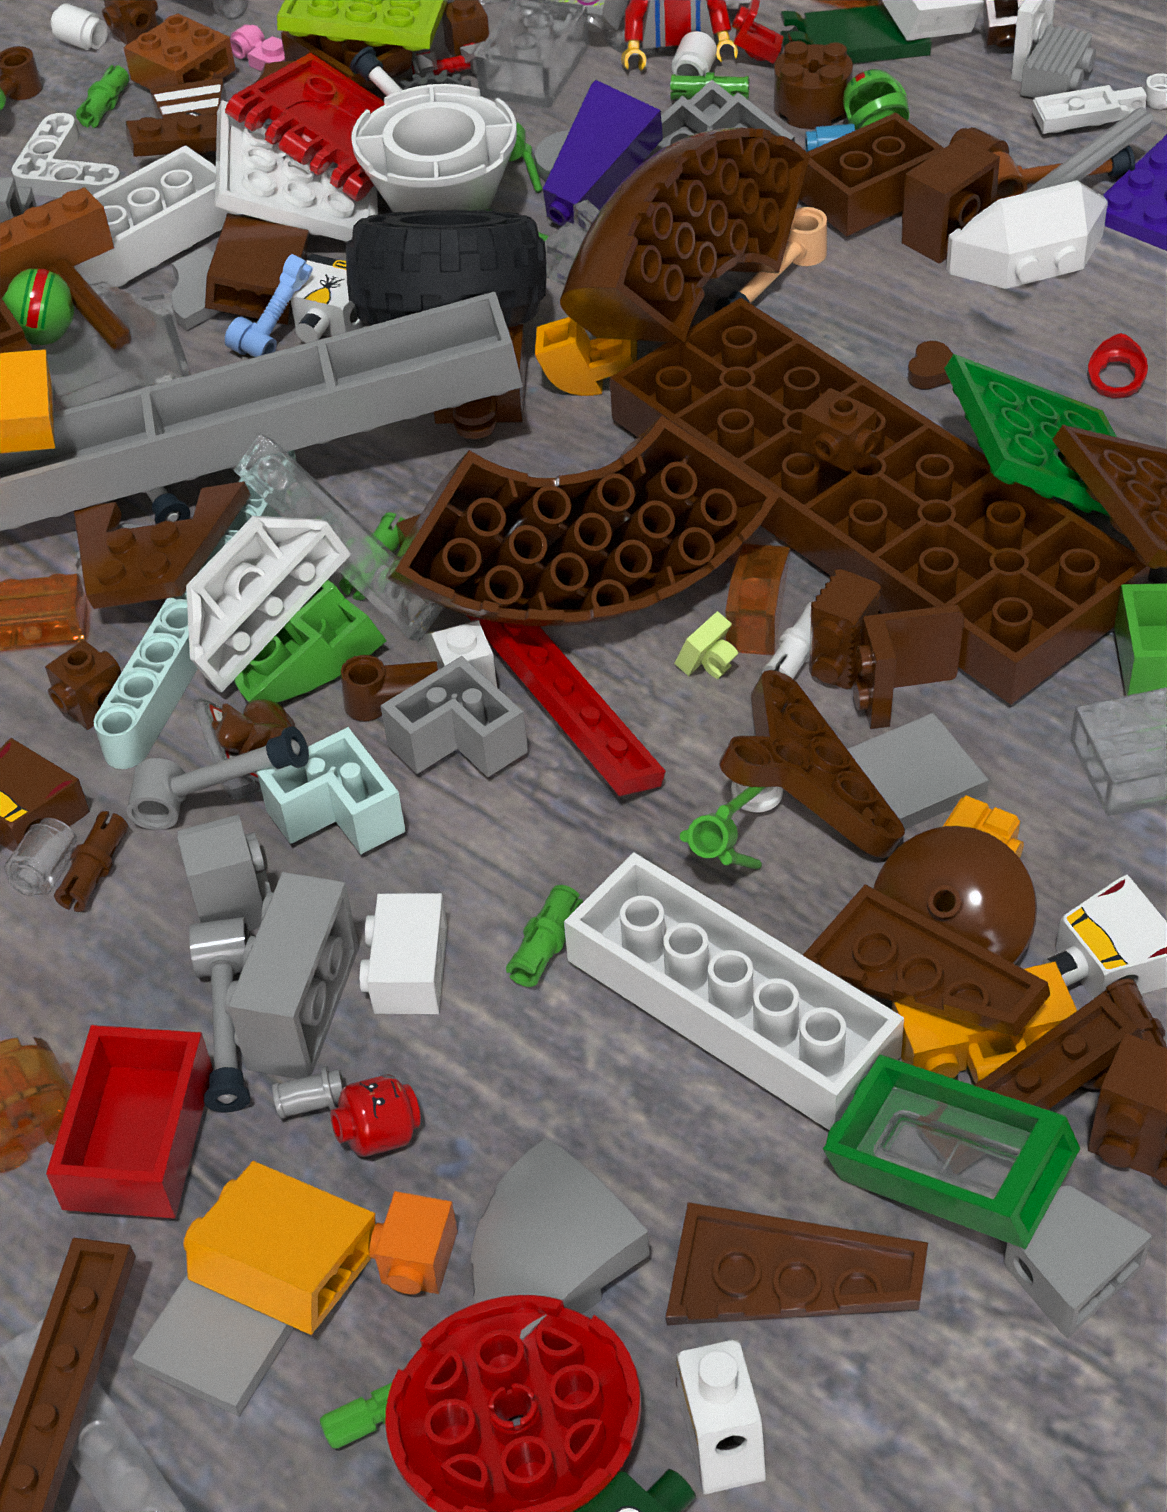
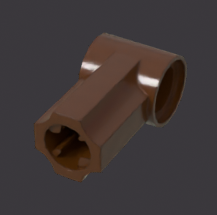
(371, 683)

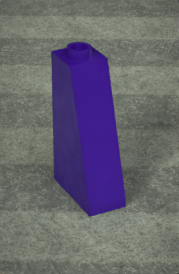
(601, 150)

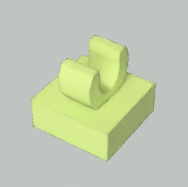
(708, 648)

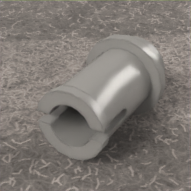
(308, 1093)

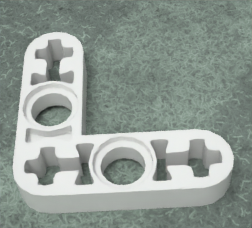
(58, 136)

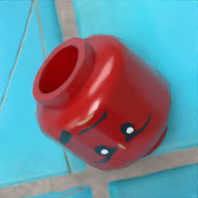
(376, 1115)

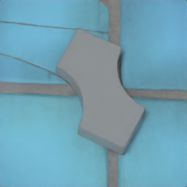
(191, 288)

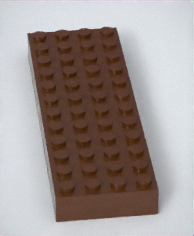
(909, 515)

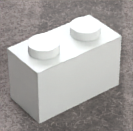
(405, 953)

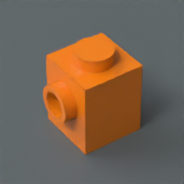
(414, 1243)

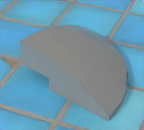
(712, 110)
(553, 1234)

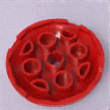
(476, 1373)

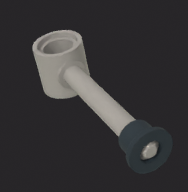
(163, 785)
(218, 953)

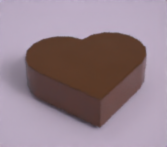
(928, 365)

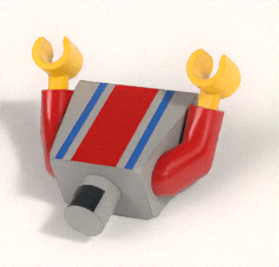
(668, 21)

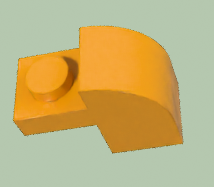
(577, 362)

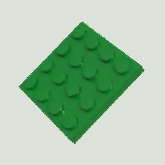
(1017, 428)

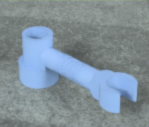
(255, 338)

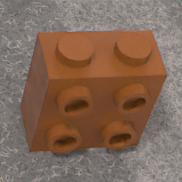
(179, 54)

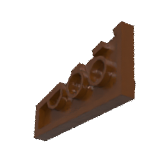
(924, 965)
(776, 1267)

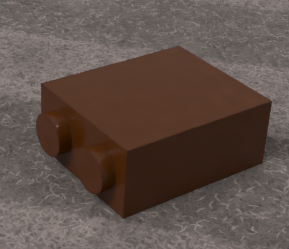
(250, 264)

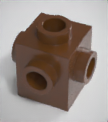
(130, 18)
(839, 429)
(82, 681)

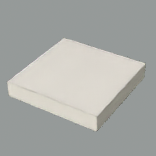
(1032, 22)

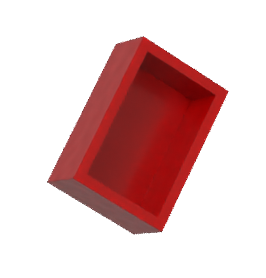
(131, 1122)

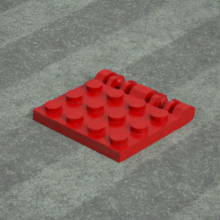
(311, 118)

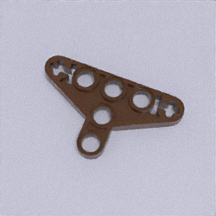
(809, 761)

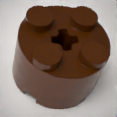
(811, 83)

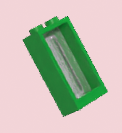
(952, 1150)

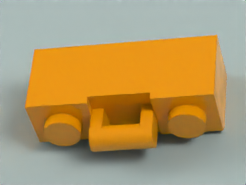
(952, 1045)

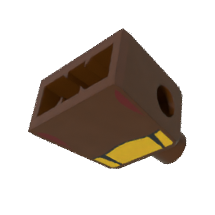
(34, 791)

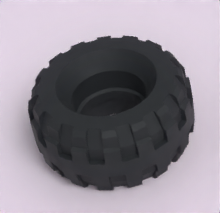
(442, 257)

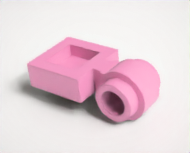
(250, 43)

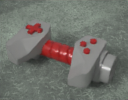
(427, 61)

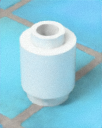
(79, 27)
(694, 55)

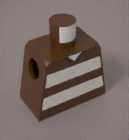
(189, 98)

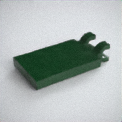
(865, 32)

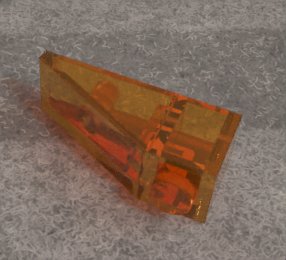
(757, 598)

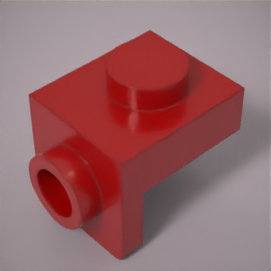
(755, 38)

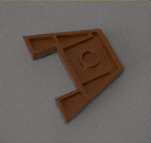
(151, 559)

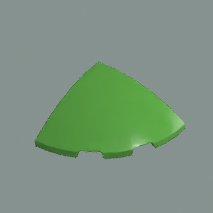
(310, 648)

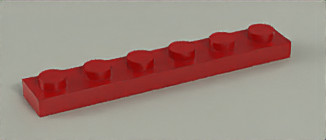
(575, 706)

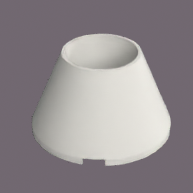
(436, 147)

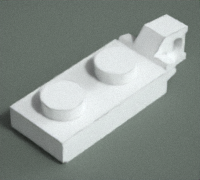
(1085, 107)

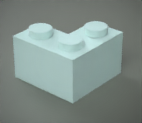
(334, 786)

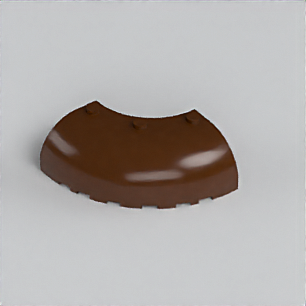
(678, 221)
(584, 540)

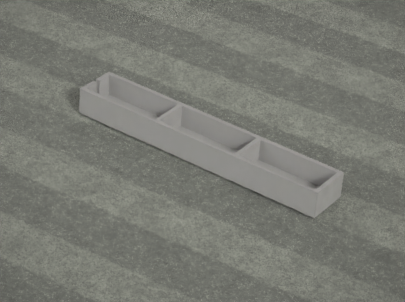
(289, 395)

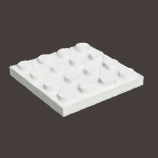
(272, 186)

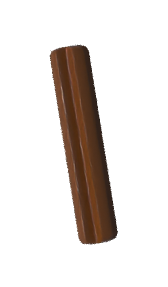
(93, 306)

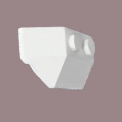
(1029, 236)
(256, 589)

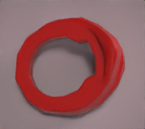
(1115, 349)

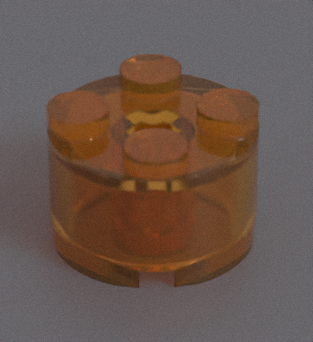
(31, 1099)

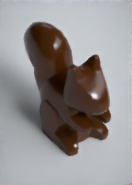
(253, 728)

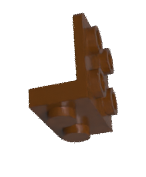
(904, 652)

